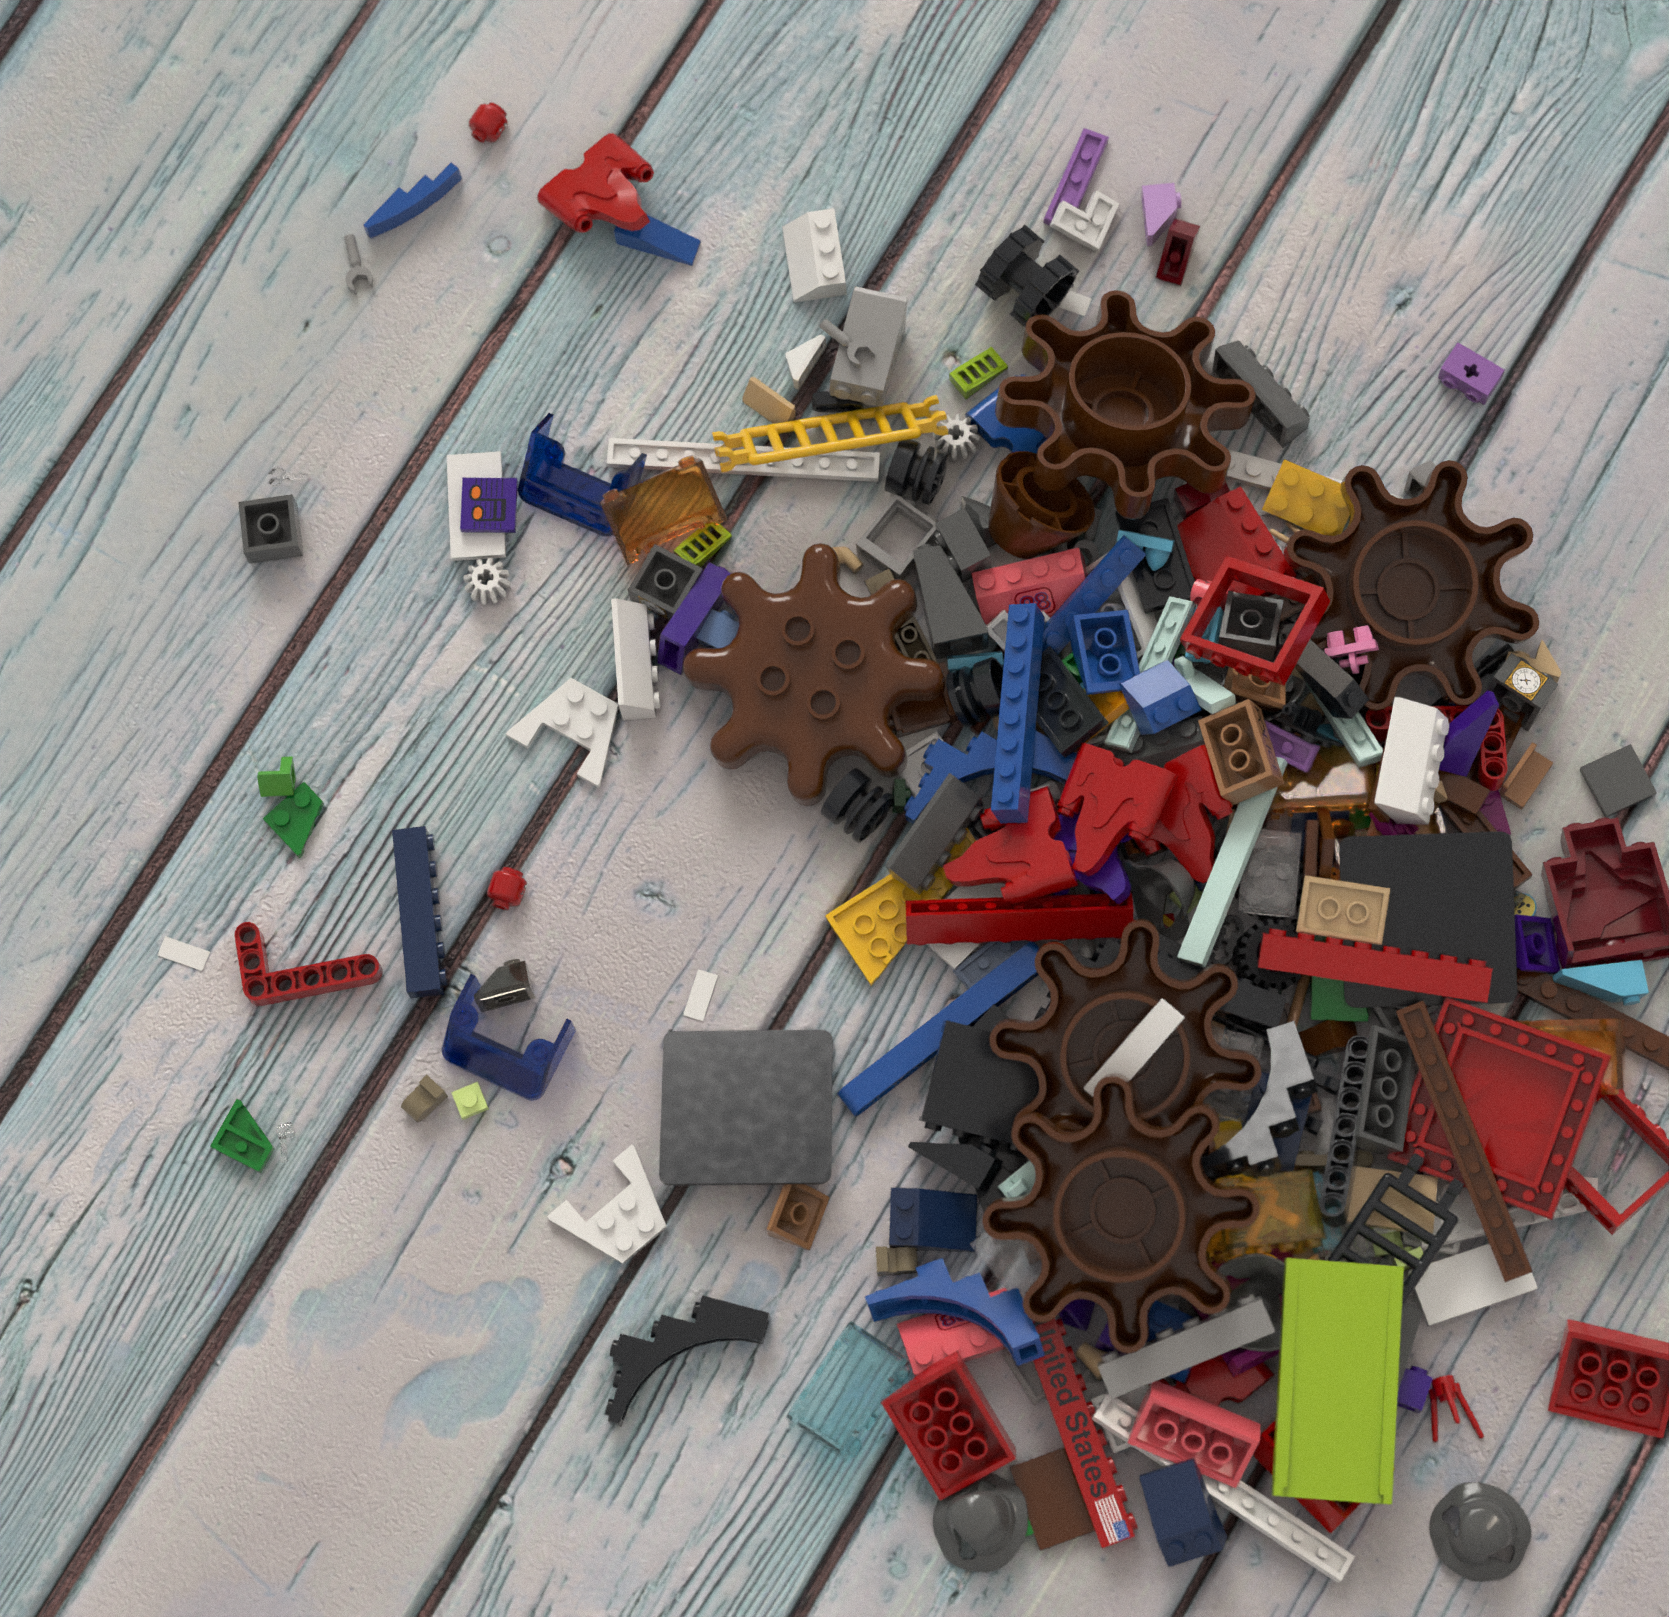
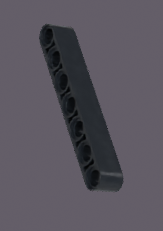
(1344, 1143)

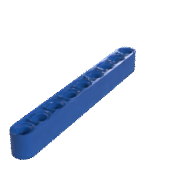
(925, 1041)

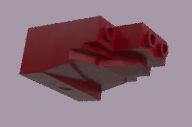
(1606, 897)

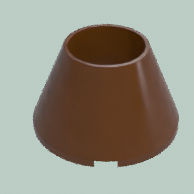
(1030, 520)

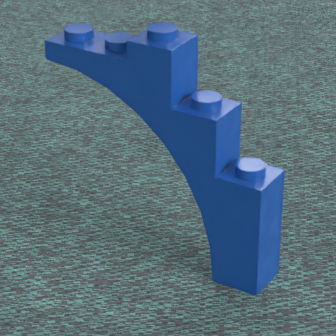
(980, 761)
(965, 1299)

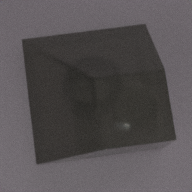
(506, 986)

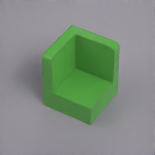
(278, 782)

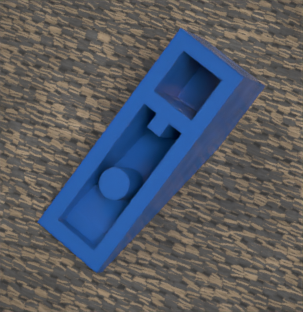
(660, 240)

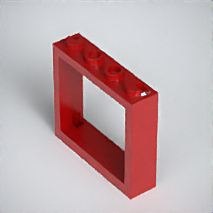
(1270, 581)
(1653, 1136)

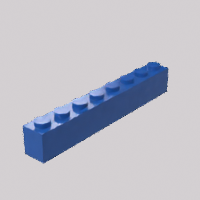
(1018, 713)

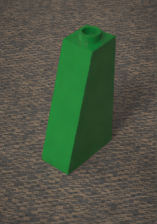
(1328, 999)

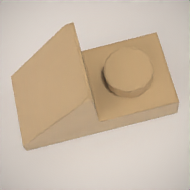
(1543, 661)

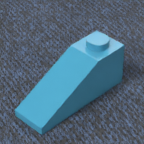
(1610, 982)

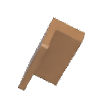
(1525, 777)

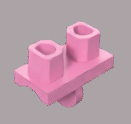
(1338, 648)

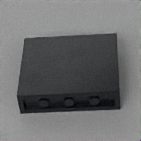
(975, 1087)

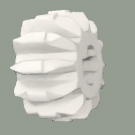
(966, 433)
(494, 586)

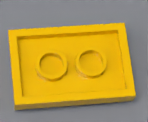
(1307, 500)

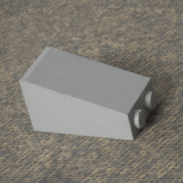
(882, 322)

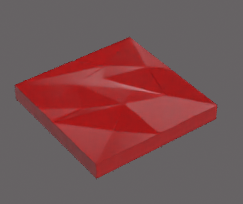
(1525, 1098)

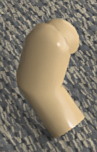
(848, 558)

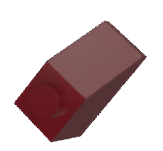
(1177, 251)
(1191, 500)

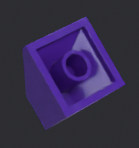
(1535, 945)

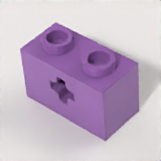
(1464, 362)

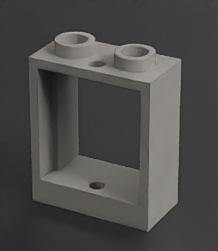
(877, 556)

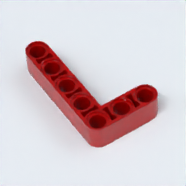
(1486, 760)
(298, 975)

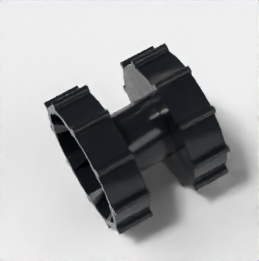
(1015, 267)

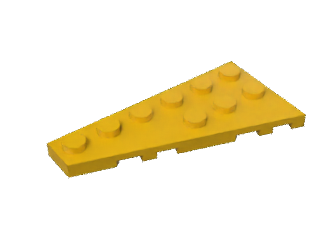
(875, 920)

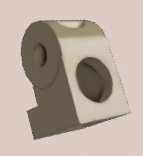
(423, 1099)
(896, 1261)

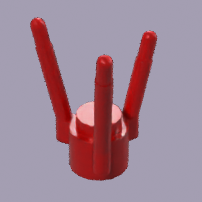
(1446, 1391)

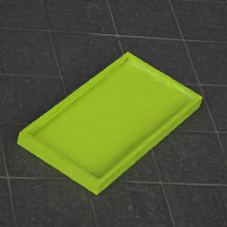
(1337, 1381)

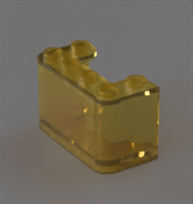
(1286, 1219)

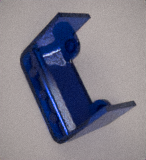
(564, 489)
(516, 1072)

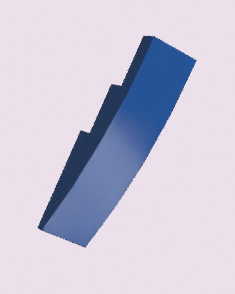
(404, 206)

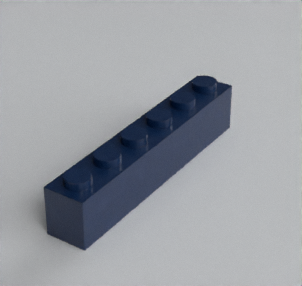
(418, 912)

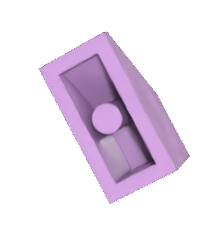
(1159, 209)

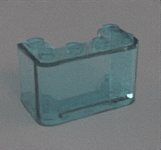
(848, 1391)

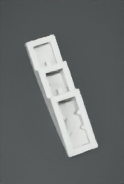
(1139, 1044)

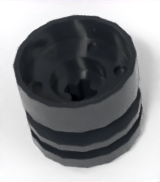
(916, 471)
(976, 692)
(862, 809)

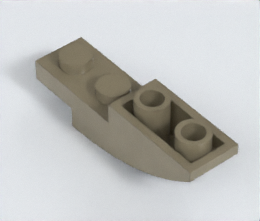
(910, 637)

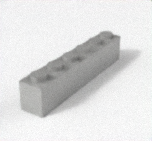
(1186, 1347)

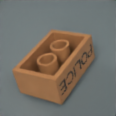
(1241, 752)

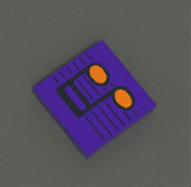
(489, 505)

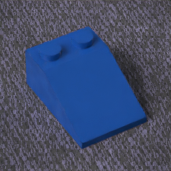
(1103, 650)

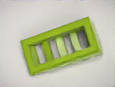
(968, 390)
(702, 557)

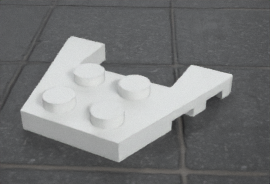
(579, 716)
(625, 1222)

